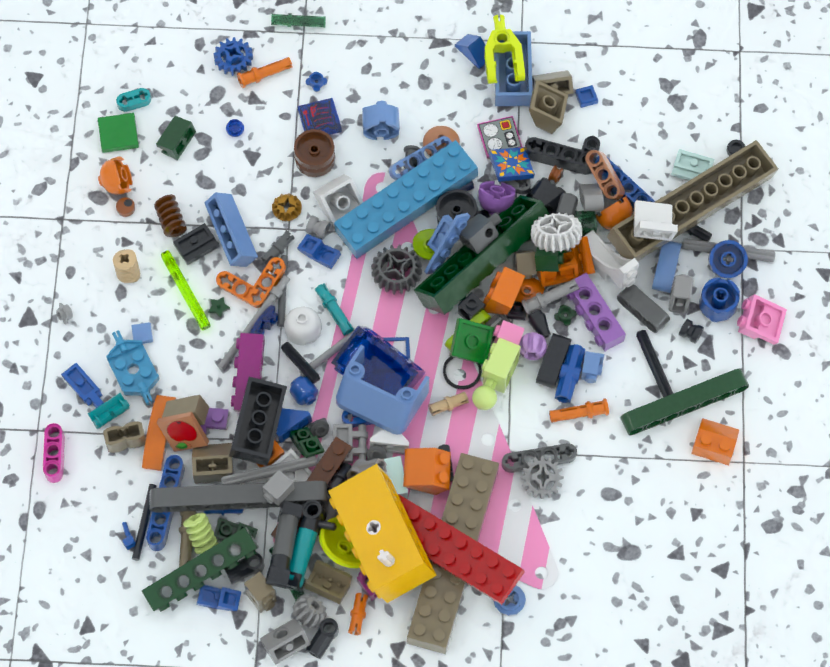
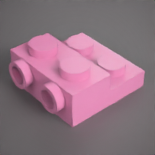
(761, 319)

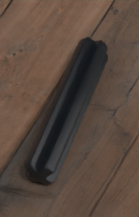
(300, 362)

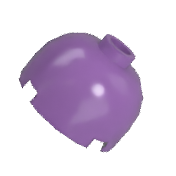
(495, 197)

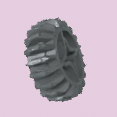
(385, 278)

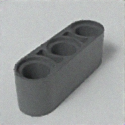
(643, 308)

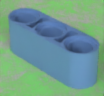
(666, 266)

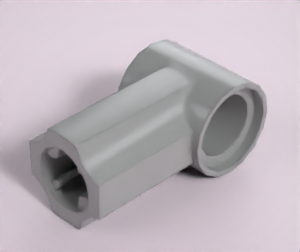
(361, 465)

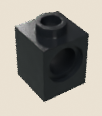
(470, 306)

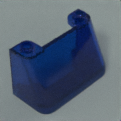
(383, 363)

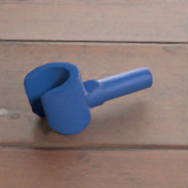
(129, 540)

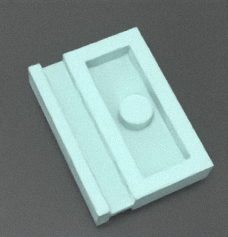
(690, 164)

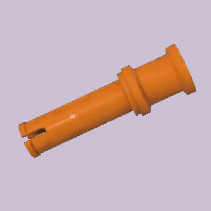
(257, 74)
(587, 410)

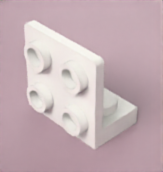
(653, 221)

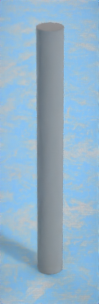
(329, 353)

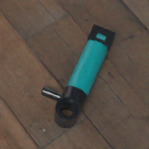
(305, 543)

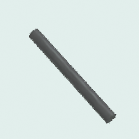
(282, 300)

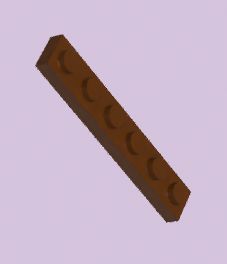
(327, 466)

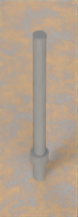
(275, 293)

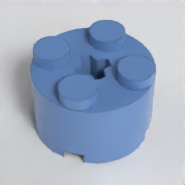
(380, 121)

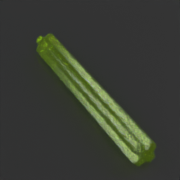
(185, 290)

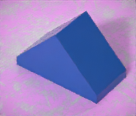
(473, 49)
(290, 421)

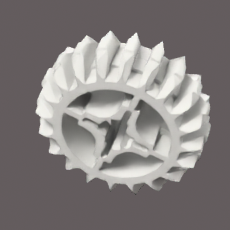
(556, 232)

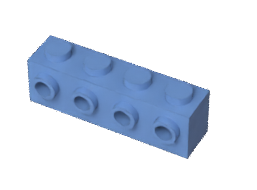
(231, 229)

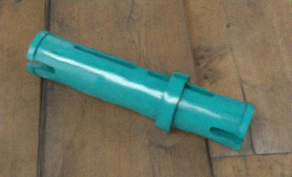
(332, 306)

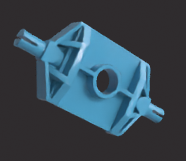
(129, 354)

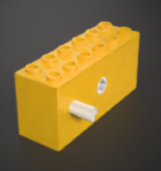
(381, 534)

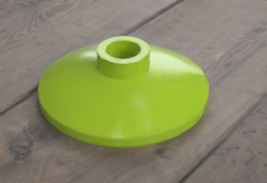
(420, 244)

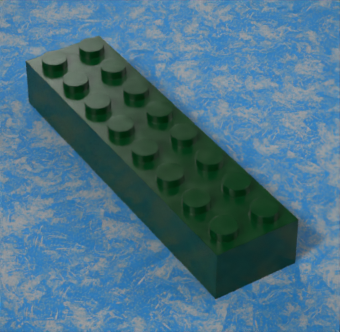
(467, 269)

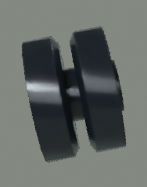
(456, 203)

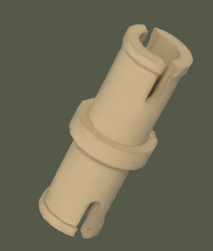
(448, 403)

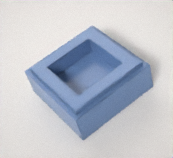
(142, 332)

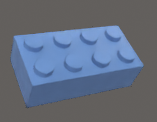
(507, 90)

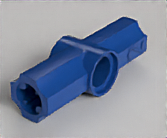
(570, 373)

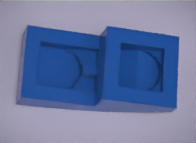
(318, 251)
(218, 598)

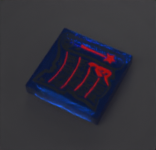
(320, 116)

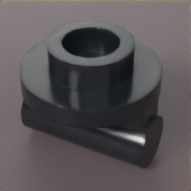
(517, 311)

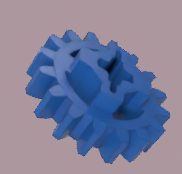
(233, 56)

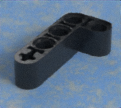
(560, 152)

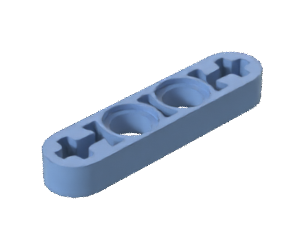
(418, 155)

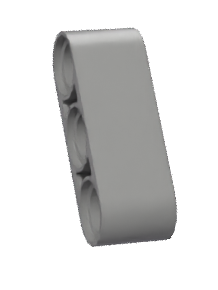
(591, 197)

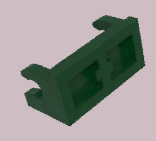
(176, 137)

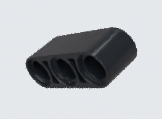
(553, 360)

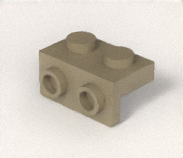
(328, 582)

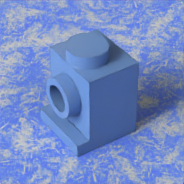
(592, 366)

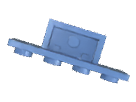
(444, 238)

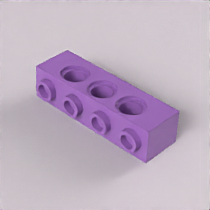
(605, 317)

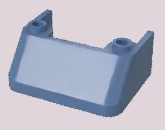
(374, 404)

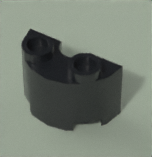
(547, 193)

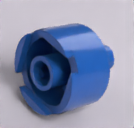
(719, 266)
(719, 299)

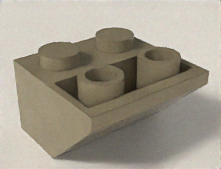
(211, 463)

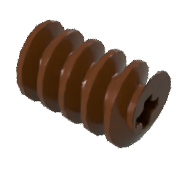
(170, 216)

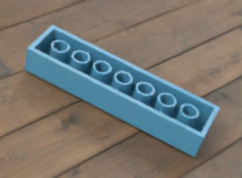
(405, 199)

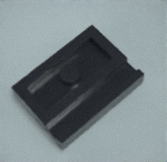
(196, 244)

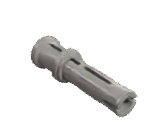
(541, 300)

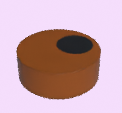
(125, 207)

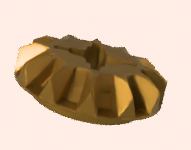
(292, 212)

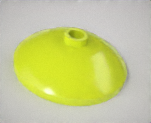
(337, 546)

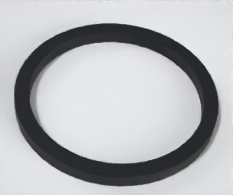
(457, 386)

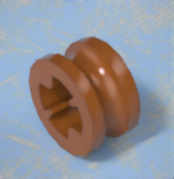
(555, 174)

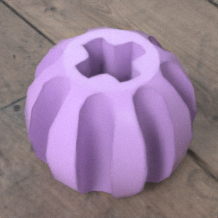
(533, 346)

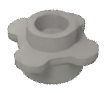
(64, 313)

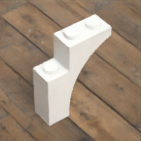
(610, 264)

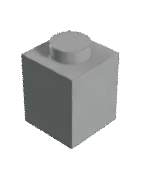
(278, 488)

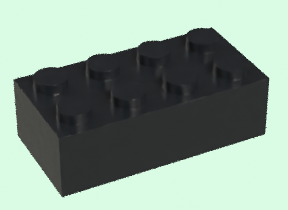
(258, 421)

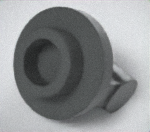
(319, 427)
(376, 452)

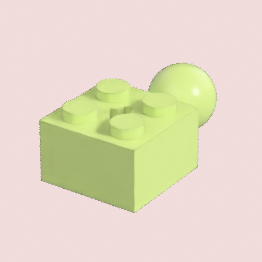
(496, 373)

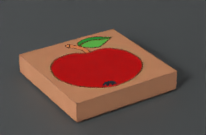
(182, 431)

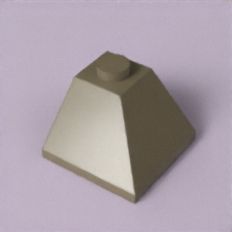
(547, 107)

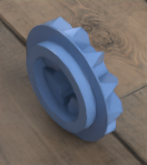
(511, 609)

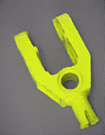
(511, 44)

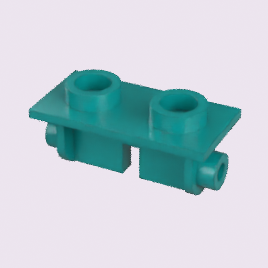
(108, 410)

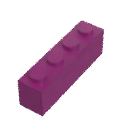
(248, 364)

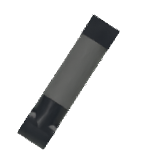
(279, 568)

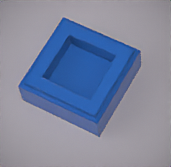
(586, 96)

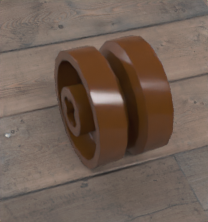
(314, 153)

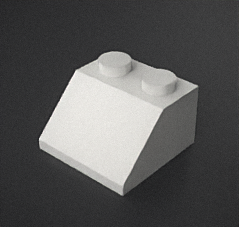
(338, 198)

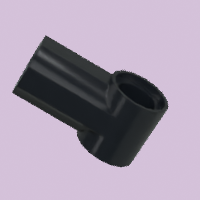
(244, 569)
(321, 639)

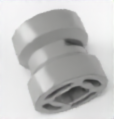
(318, 227)

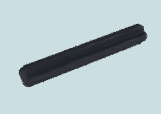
(654, 363)

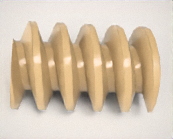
(126, 266)

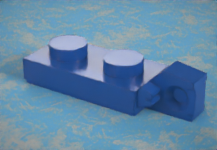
(83, 385)

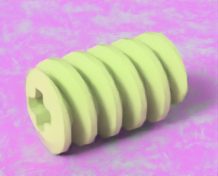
(200, 532)

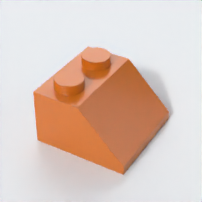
(715, 441)
(427, 470)

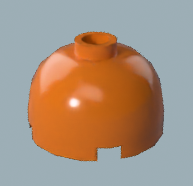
(115, 176)
(615, 214)

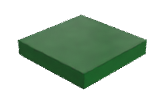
(118, 132)
(471, 341)

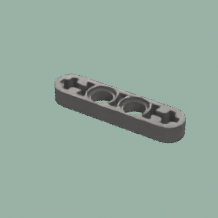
(538, 452)

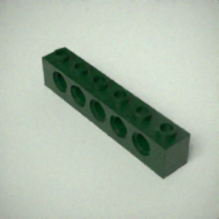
(154, 592)

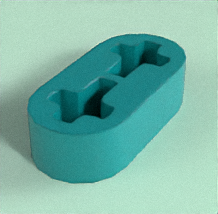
(133, 99)

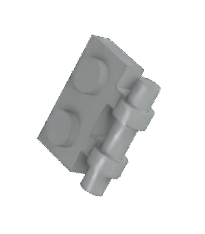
(346, 433)

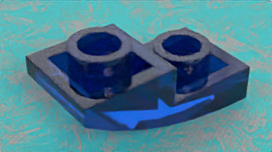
(265, 321)

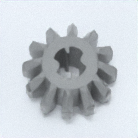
(309, 610)

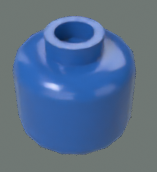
(303, 391)

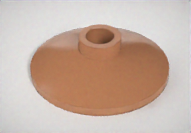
(437, 132)

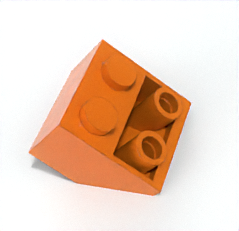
(503, 291)

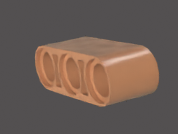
(597, 170)

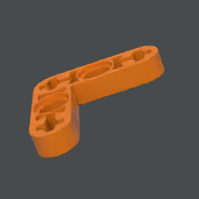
(252, 290)

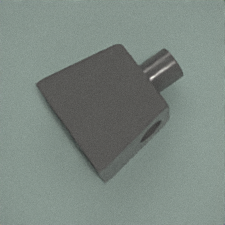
(480, 232)

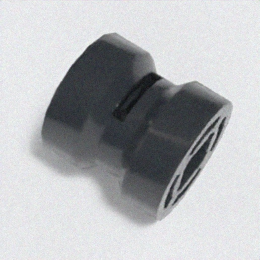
(691, 331)

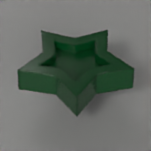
(218, 306)

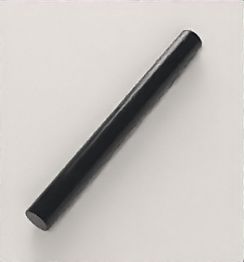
(143, 526)

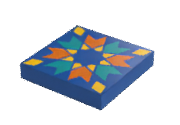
(511, 164)

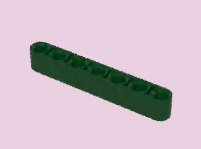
(684, 401)

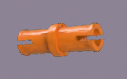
(358, 614)

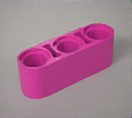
(51, 444)

